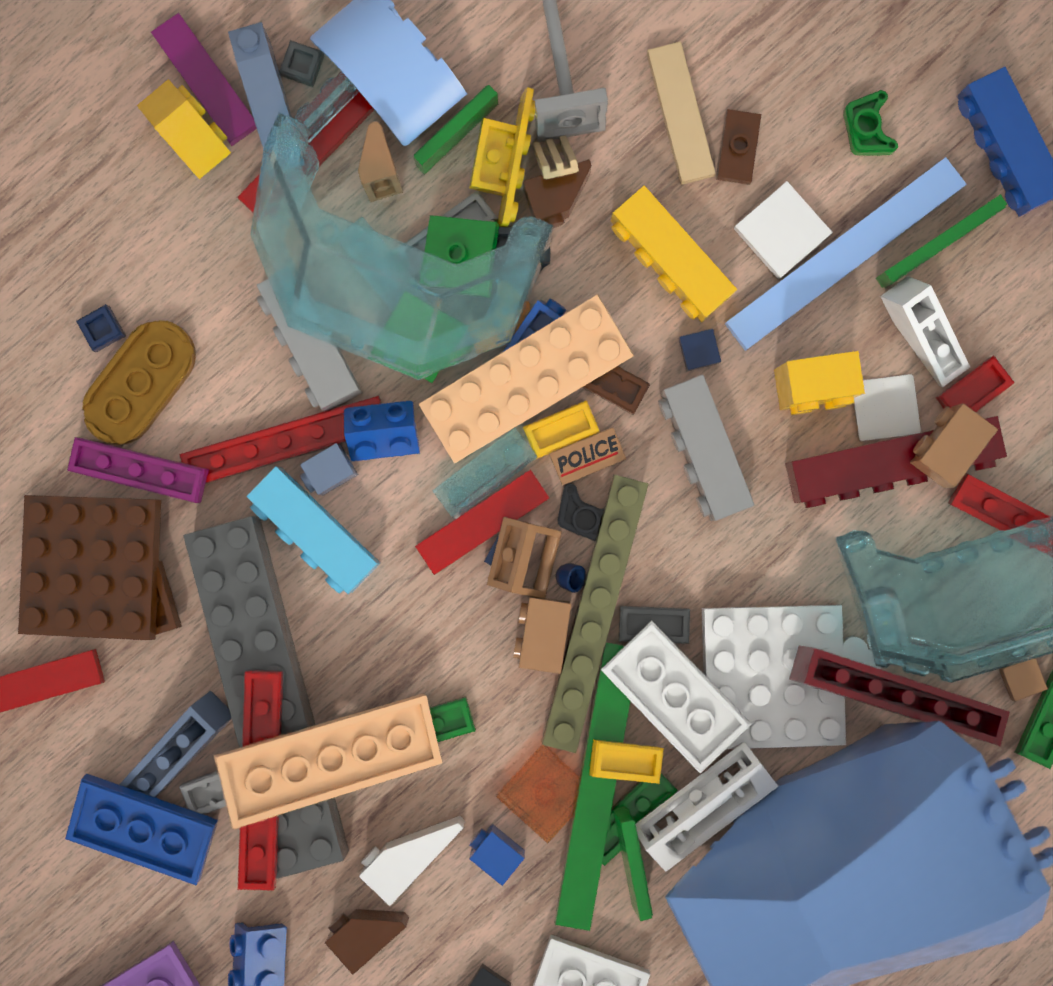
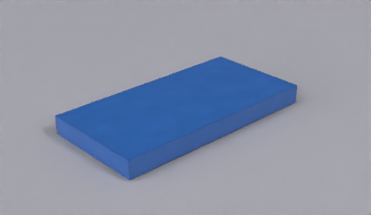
(141, 829)

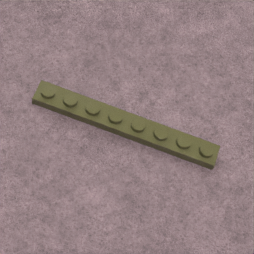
(594, 613)

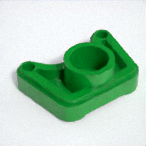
(864, 126)

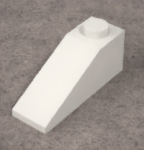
(926, 328)
(405, 858)

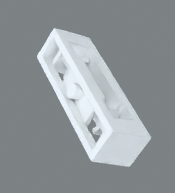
(705, 807)

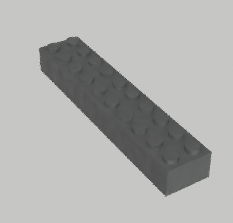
(253, 633)

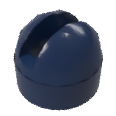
(570, 577)

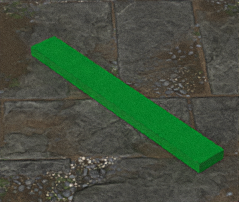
(591, 807)

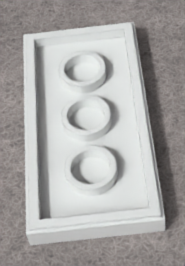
(676, 696)

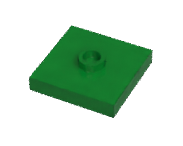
(459, 238)

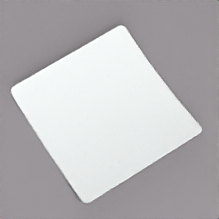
(887, 408)

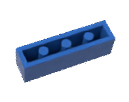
(1009, 139)

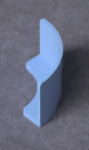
(390, 66)

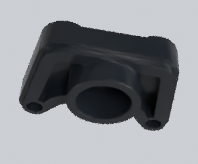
(577, 515)

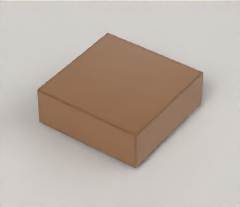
(1023, 679)

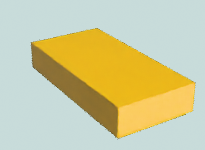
(561, 429)
(626, 761)

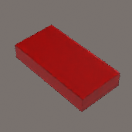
(977, 386)

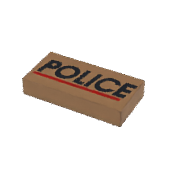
(587, 456)

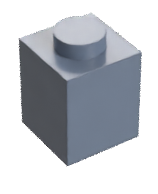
(327, 470)

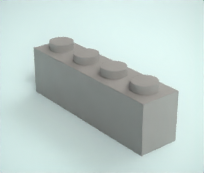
(319, 362)
(706, 449)

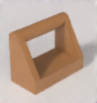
(377, 166)
(513, 556)

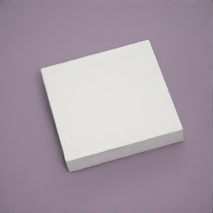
(782, 230)

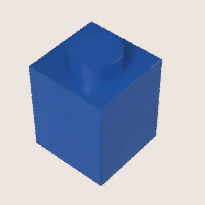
(496, 853)

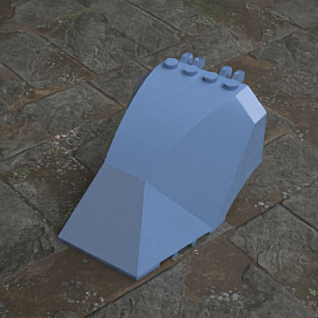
(866, 867)

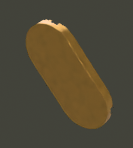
(138, 382)

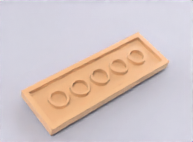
(526, 379)
(327, 760)

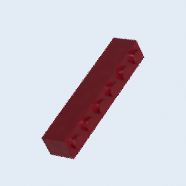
(871, 466)
(898, 694)

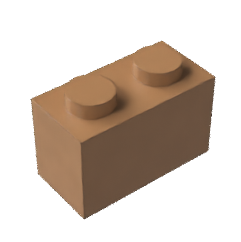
(952, 445)
(544, 634)

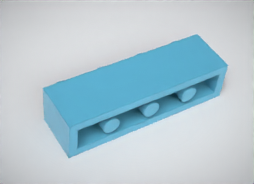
(313, 530)

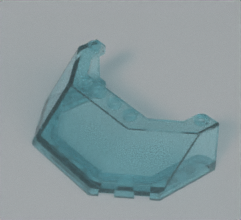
(377, 291)
(957, 606)

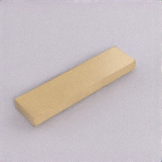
(680, 113)

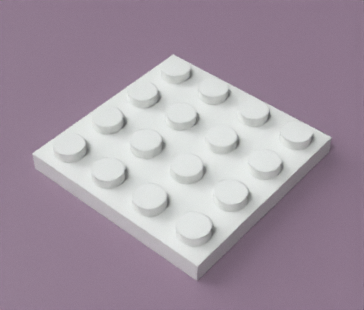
(751, 659)

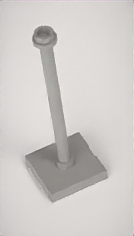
(570, 112)

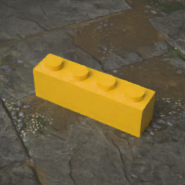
(672, 254)

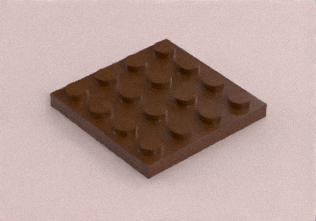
(89, 567)

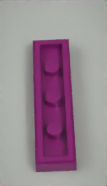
(204, 79)
(137, 470)

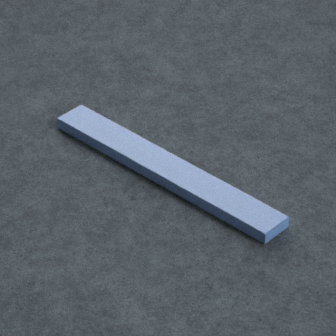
(845, 254)

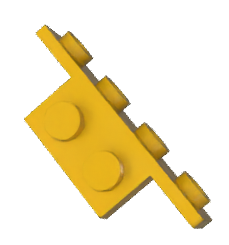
(499, 157)

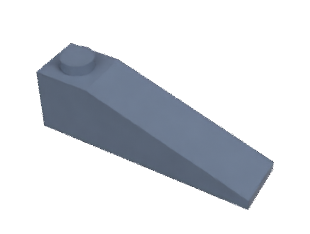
(259, 76)
(179, 746)

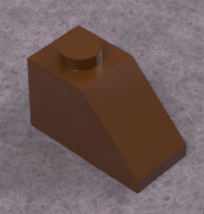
(556, 197)
(363, 935)

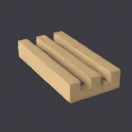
(554, 150)

